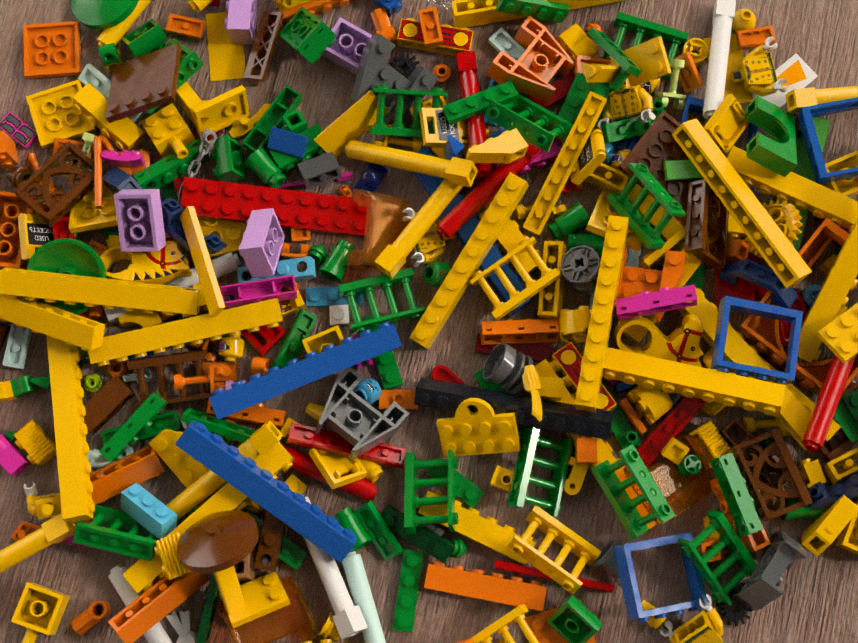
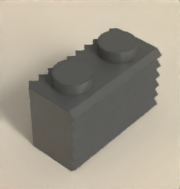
(319, 170)

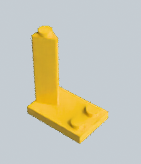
(647, 56)
(215, 113)
(673, 232)
(250, 599)

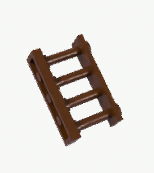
(158, 363)

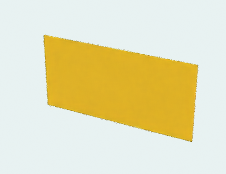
(225, 58)
(734, 60)
(350, 124)

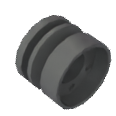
(581, 268)
(506, 367)

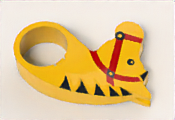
(153, 268)
(679, 346)

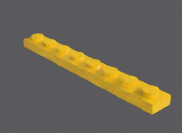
(564, 163)

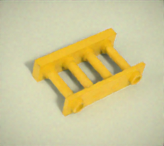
(532, 286)
(563, 535)
(501, 627)

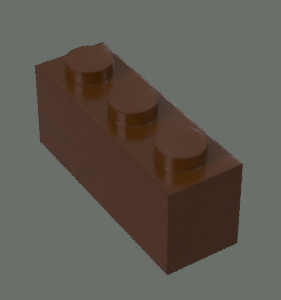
(106, 403)

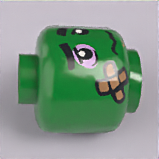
(436, 273)

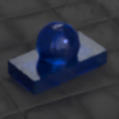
(371, 178)

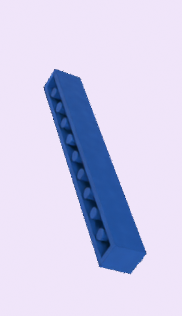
(430, 184)
(305, 371)
(266, 490)

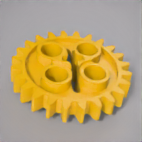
(785, 217)

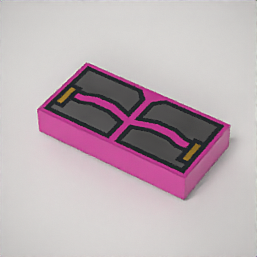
(18, 130)

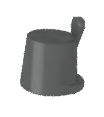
(608, 561)

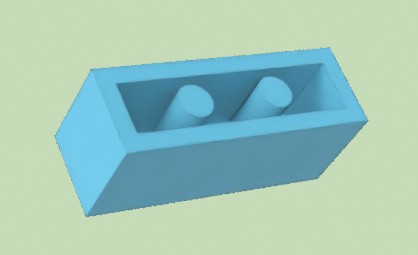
(148, 511)

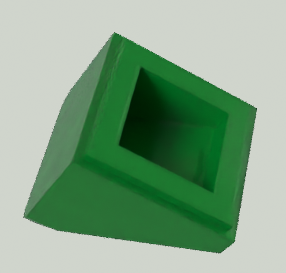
(43, 382)

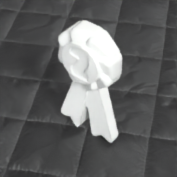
(182, 627)

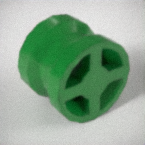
(693, 467)

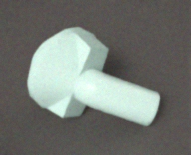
(133, 377)

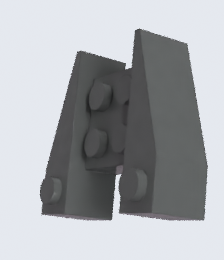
(374, 71)
(356, 418)
(763, 582)

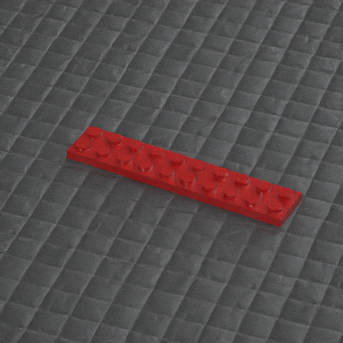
(293, 208)

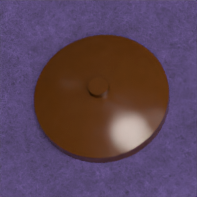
(218, 541)

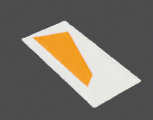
(796, 74)

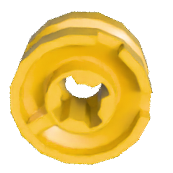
(698, 45)

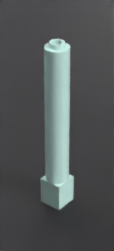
(363, 597)

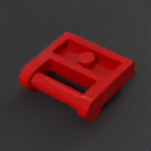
(271, 335)

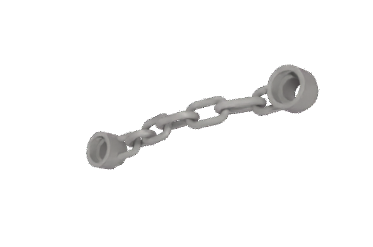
(203, 136)

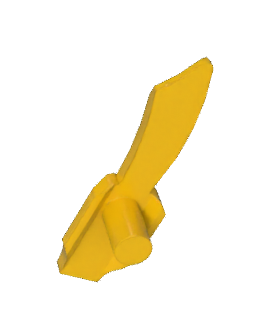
(245, 124)
(532, 385)

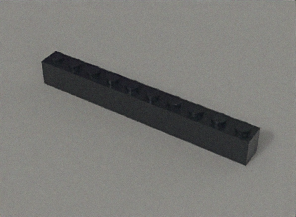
(555, 414)

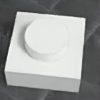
(339, 315)

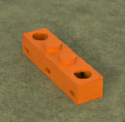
(529, 330)
(256, 414)

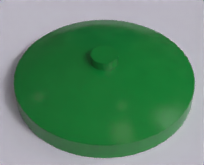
(102, 13)
(71, 258)

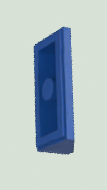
(287, 142)
(453, 148)

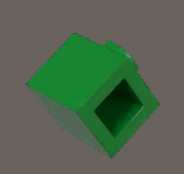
(294, 122)

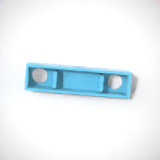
(285, 268)

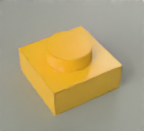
(675, 451)
(296, 484)

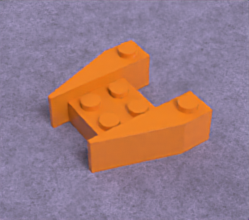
(536, 65)
(637, 280)

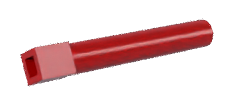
(469, 85)
(483, 193)
(827, 404)
(305, 465)

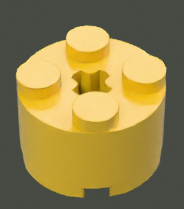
(574, 324)
(650, 402)

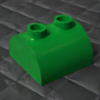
(145, 39)
(229, 160)
(575, 621)

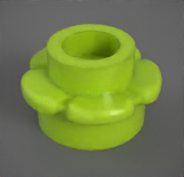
(97, 383)

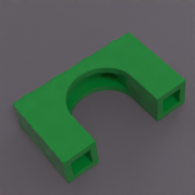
(774, 154)

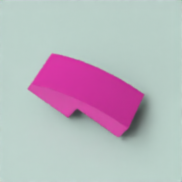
(127, 159)

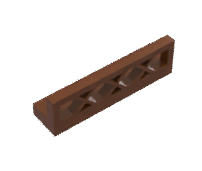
(263, 47)

